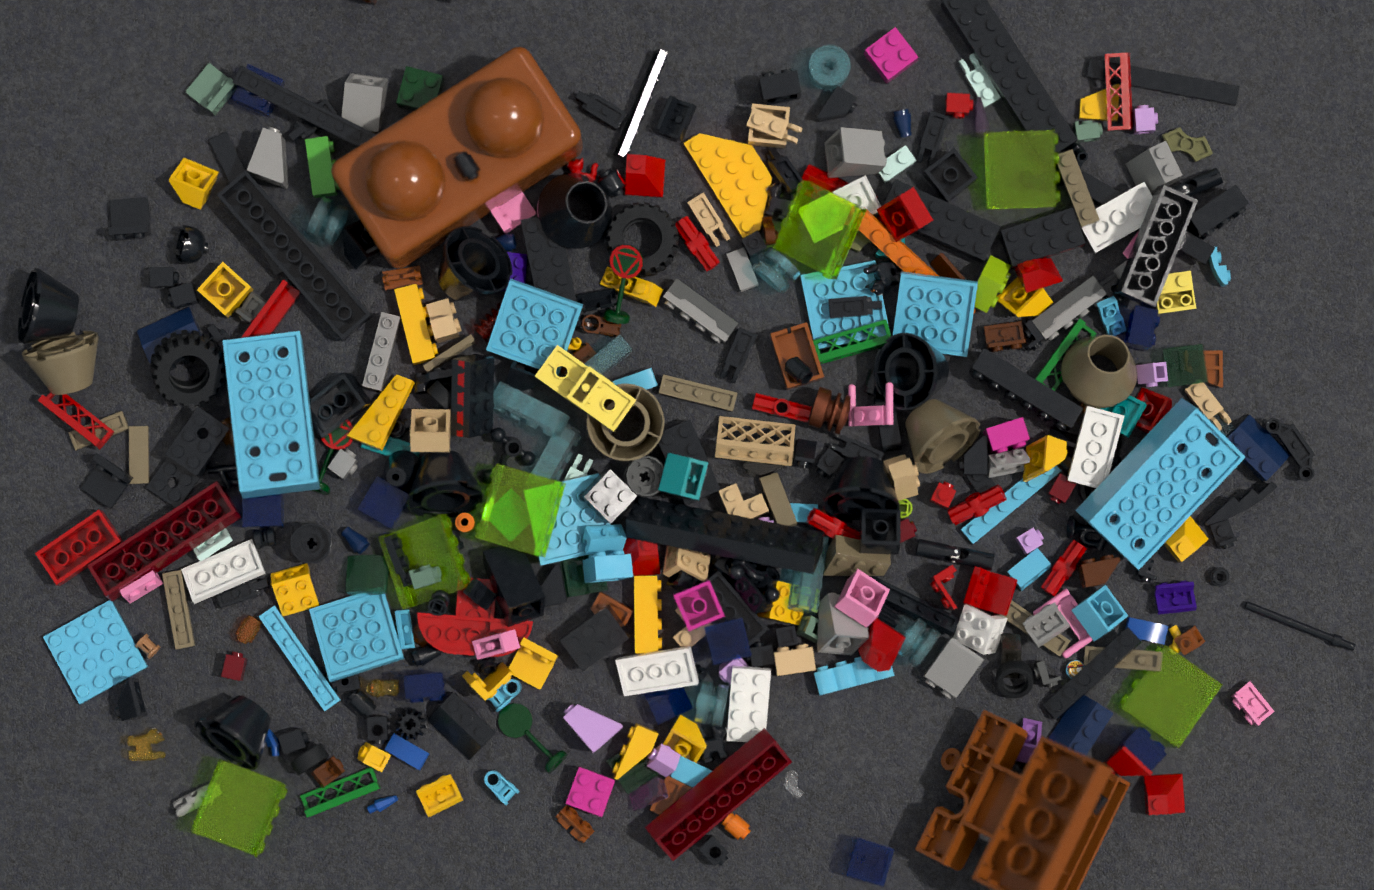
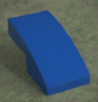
(1148, 630)
(407, 751)

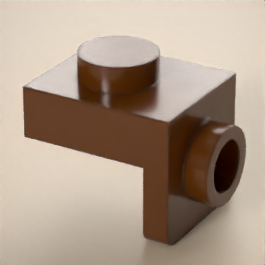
(328, 771)

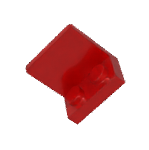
(944, 576)
(990, 591)

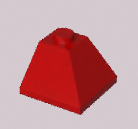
(644, 176)
(1037, 274)
(1156, 409)
(643, 556)
(881, 646)
(1126, 763)
(1164, 794)

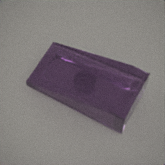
(981, 120)
(648, 794)

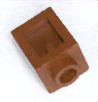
(1189, 640)

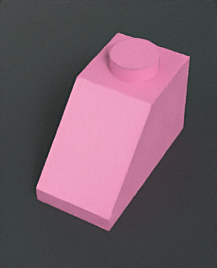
(496, 644)

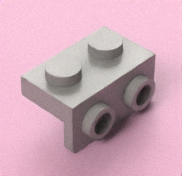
(1006, 462)
(1045, 624)

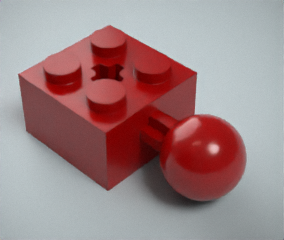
(904, 214)

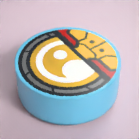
(1073, 668)

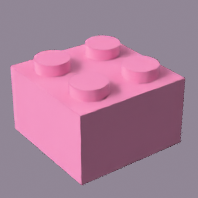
(862, 598)

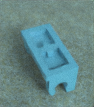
(604, 539)
(1029, 569)

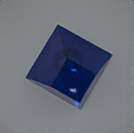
(668, 703)

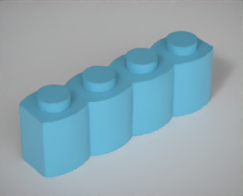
(847, 676)

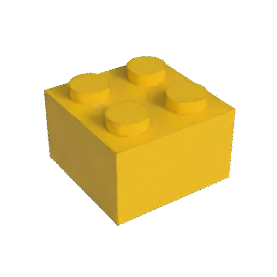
(225, 289)

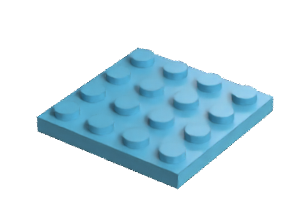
(849, 283)
(936, 311)
(532, 324)
(571, 522)
(356, 635)
(95, 651)

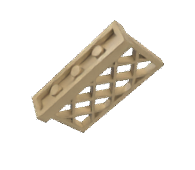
(754, 450)

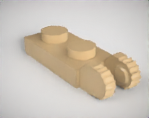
(772, 125)
(707, 217)
(1207, 404)

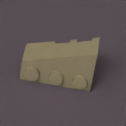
(845, 558)

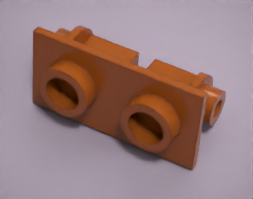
(402, 277)
(569, 816)

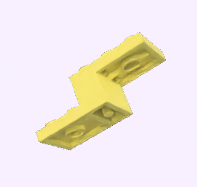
(585, 388)

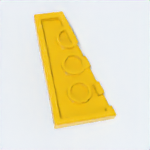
(382, 415)

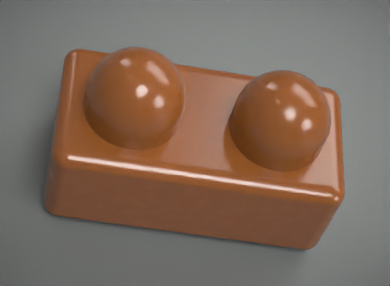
(407, 177)

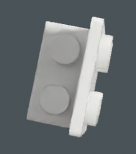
(979, 630)

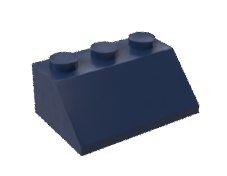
(155, 332)
(1260, 449)
(1081, 725)

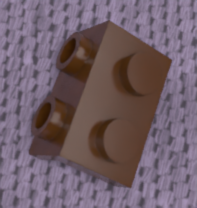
(1004, 335)

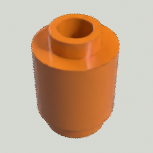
(471, 522)
(736, 826)

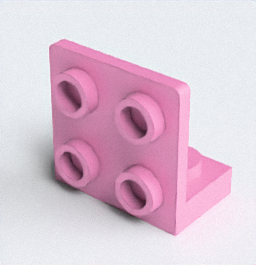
(512, 212)

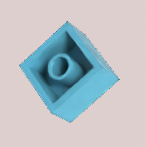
(605, 568)
(1099, 613)

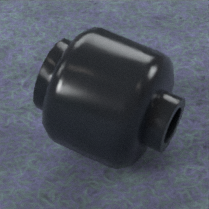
(612, 182)

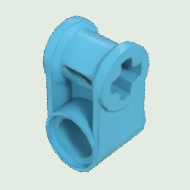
(504, 695)
(501, 787)

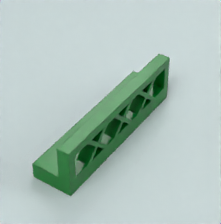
(853, 349)
(1062, 349)
(338, 800)

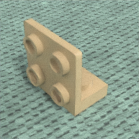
(689, 561)

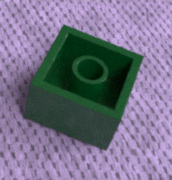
(418, 88)

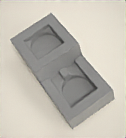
(742, 269)

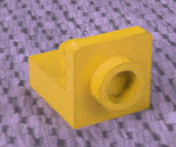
(373, 756)

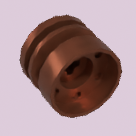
(829, 410)

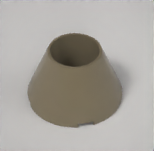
(64, 362)
(1090, 383)
(939, 434)
(642, 445)

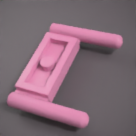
(871, 414)
(1065, 604)

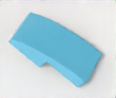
(1220, 272)
(1111, 316)
(642, 378)

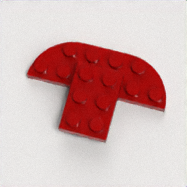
(456, 632)

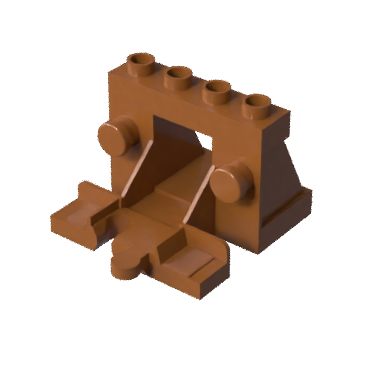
(1035, 821)

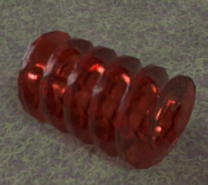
(487, 325)

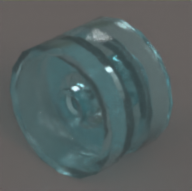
(829, 56)
(327, 221)
(776, 270)
(917, 642)
(711, 703)

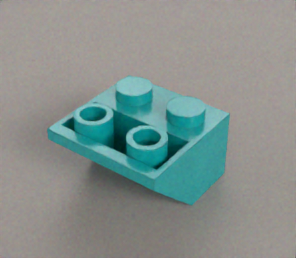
(683, 476)

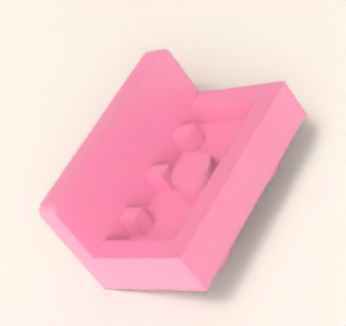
(141, 587)
(1252, 704)

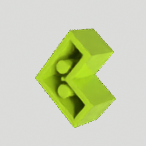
(991, 281)

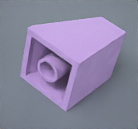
(591, 726)

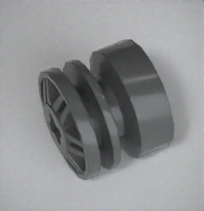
(654, 471)

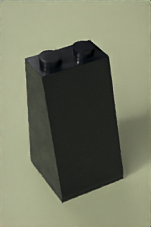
(514, 584)

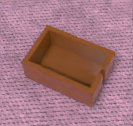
(796, 344)

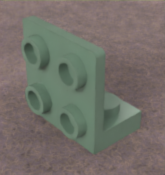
(211, 89)

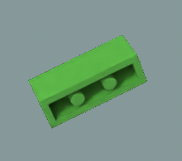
(320, 166)

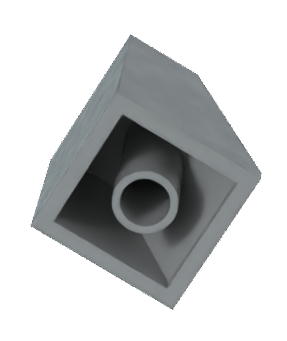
(364, 100)
(855, 152)
(270, 159)
(1154, 167)
(837, 630)
(952, 668)

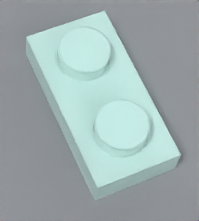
(897, 163)
(213, 544)

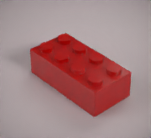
(79, 547)

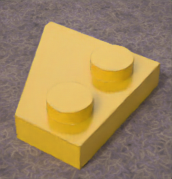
(1095, 106)

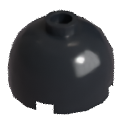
(191, 245)

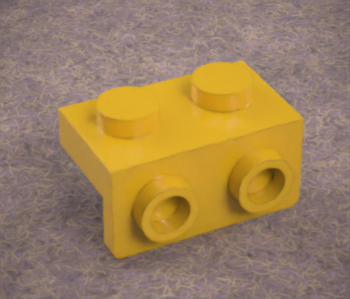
(439, 795)

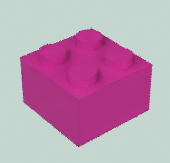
(891, 55)
(1006, 435)
(699, 606)
(590, 791)

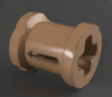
(147, 646)

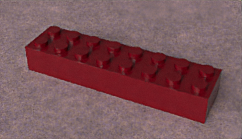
(165, 540)
(718, 794)

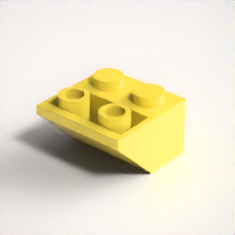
(1177, 293)

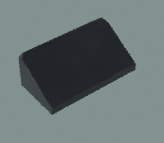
(1070, 438)

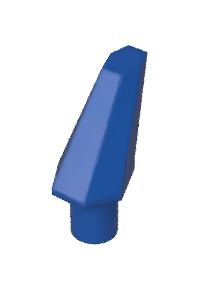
(273, 742)
(382, 804)

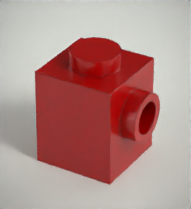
(958, 105)
(943, 494)

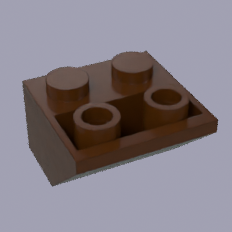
(1097, 573)

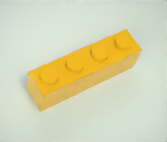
(415, 324)
(646, 614)

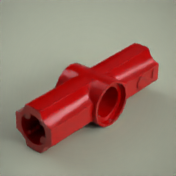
(697, 244)
(794, 410)
(977, 504)
(830, 525)
(1063, 568)

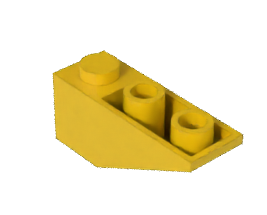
(634, 287)
(639, 746)

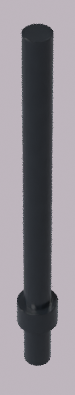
(1335, 639)

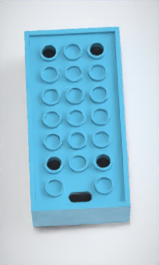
(271, 414)
(1160, 483)

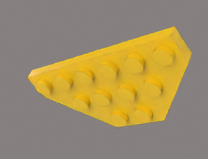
(735, 178)

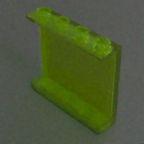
(1021, 169)
(819, 228)
(520, 510)
(432, 545)
(1171, 699)
(239, 807)

